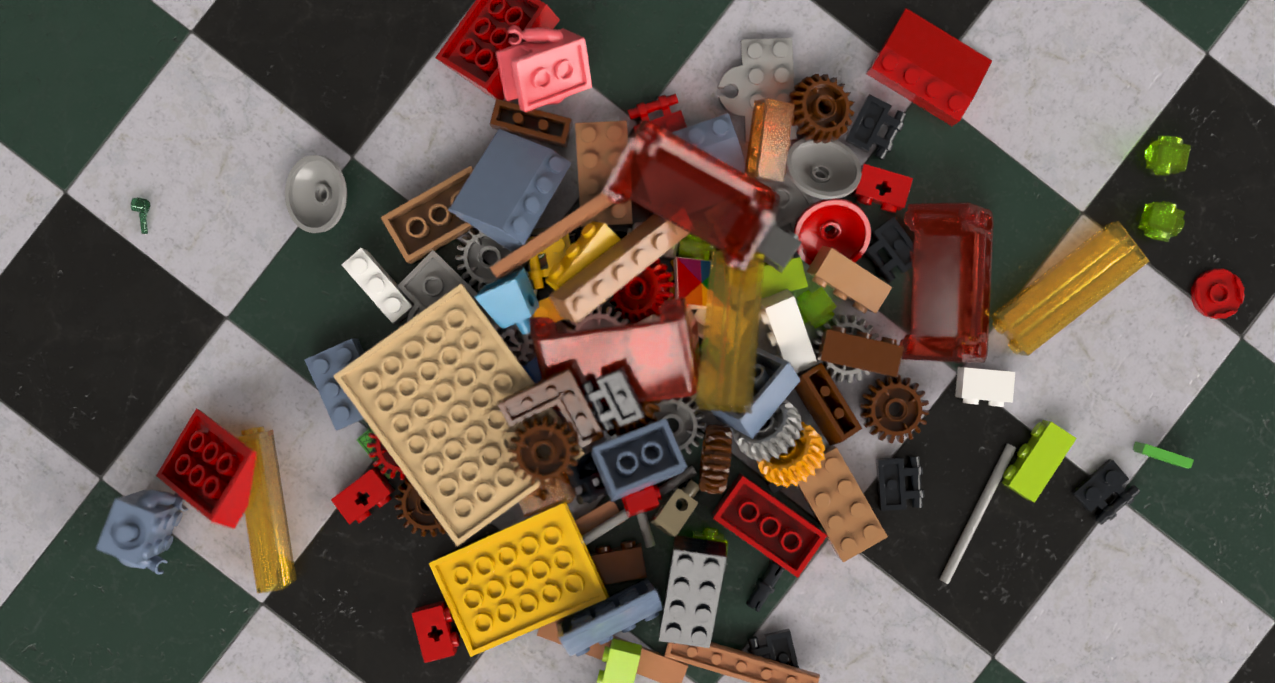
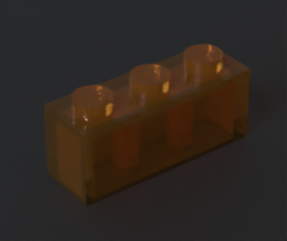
(769, 140)

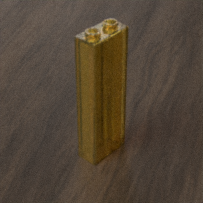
(1068, 289)
(731, 335)
(267, 516)

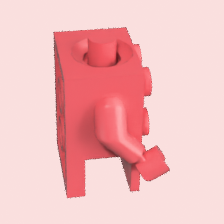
(543, 67)

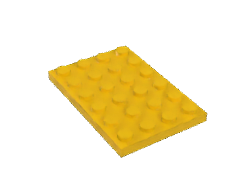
(518, 579)

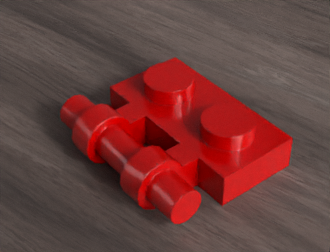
(669, 121)

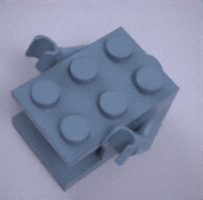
(142, 528)

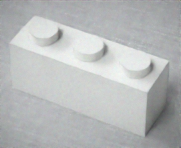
(378, 285)
(787, 330)

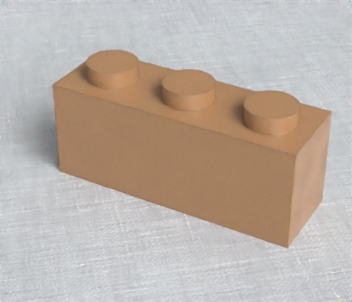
(848, 280)

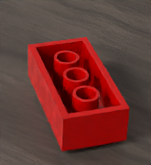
(768, 525)

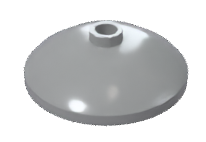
(823, 169)
(315, 194)

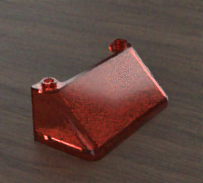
(694, 192)
(950, 282)
(655, 355)

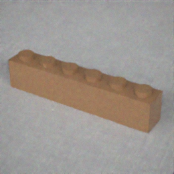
(616, 267)

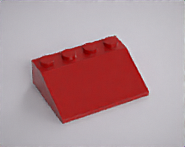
(483, 32)
(930, 68)
(210, 470)

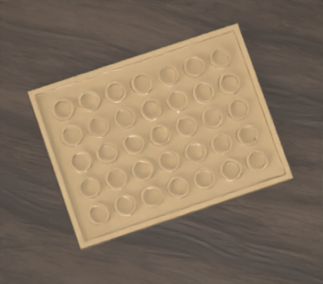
(436, 410)

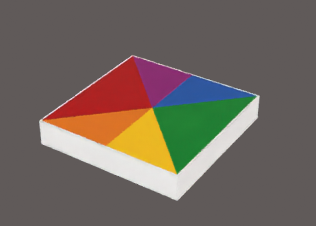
(692, 281)

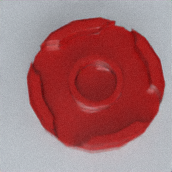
(1217, 293)

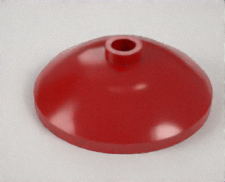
(849, 235)

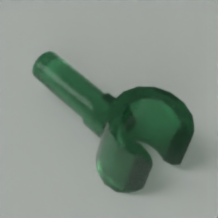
(142, 206)

